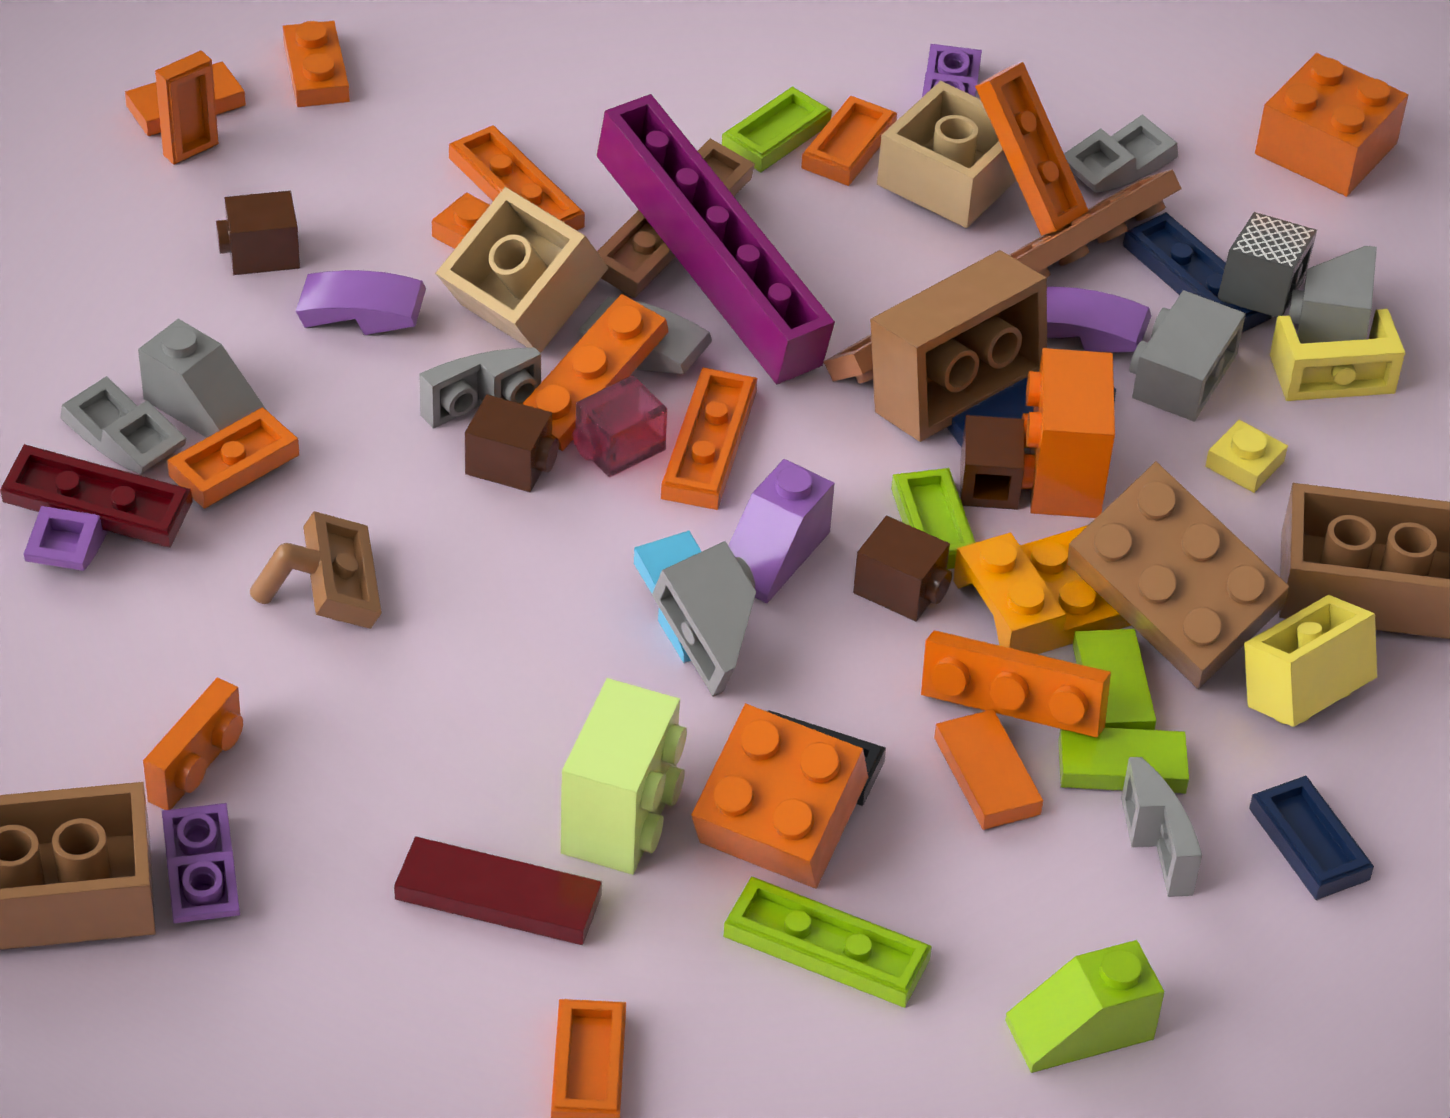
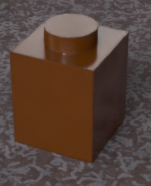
(259, 232)
(509, 443)
(992, 462)
(902, 568)

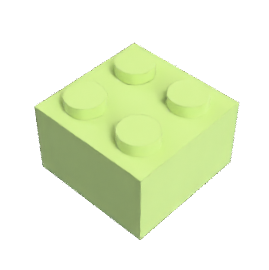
(622, 776)

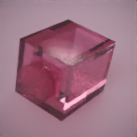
(620, 426)

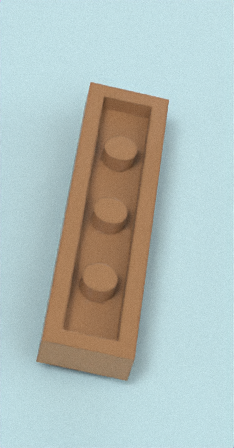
(638, 252)

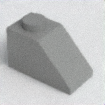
(1336, 298)
(194, 379)
(708, 609)

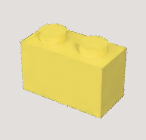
(1310, 660)

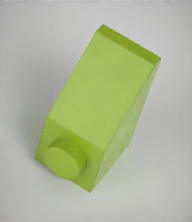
(1088, 1008)

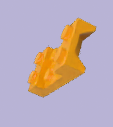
(1033, 591)

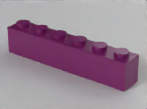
(715, 239)

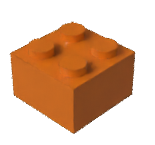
(1331, 124)
(1069, 432)
(780, 795)

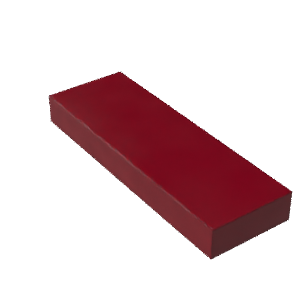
(124, 500)
(498, 890)

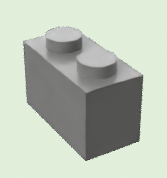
(1186, 355)

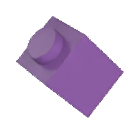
(783, 525)

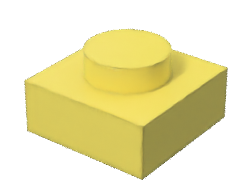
(1246, 456)

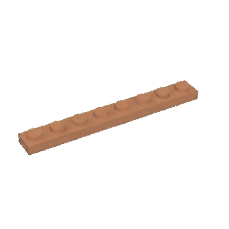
(1065, 245)

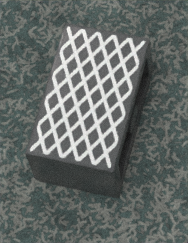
(1266, 264)

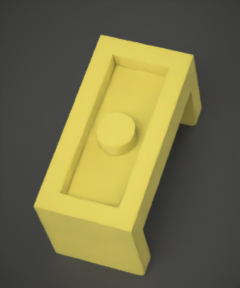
(1338, 366)

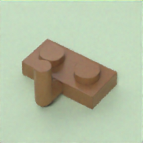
(339, 568)

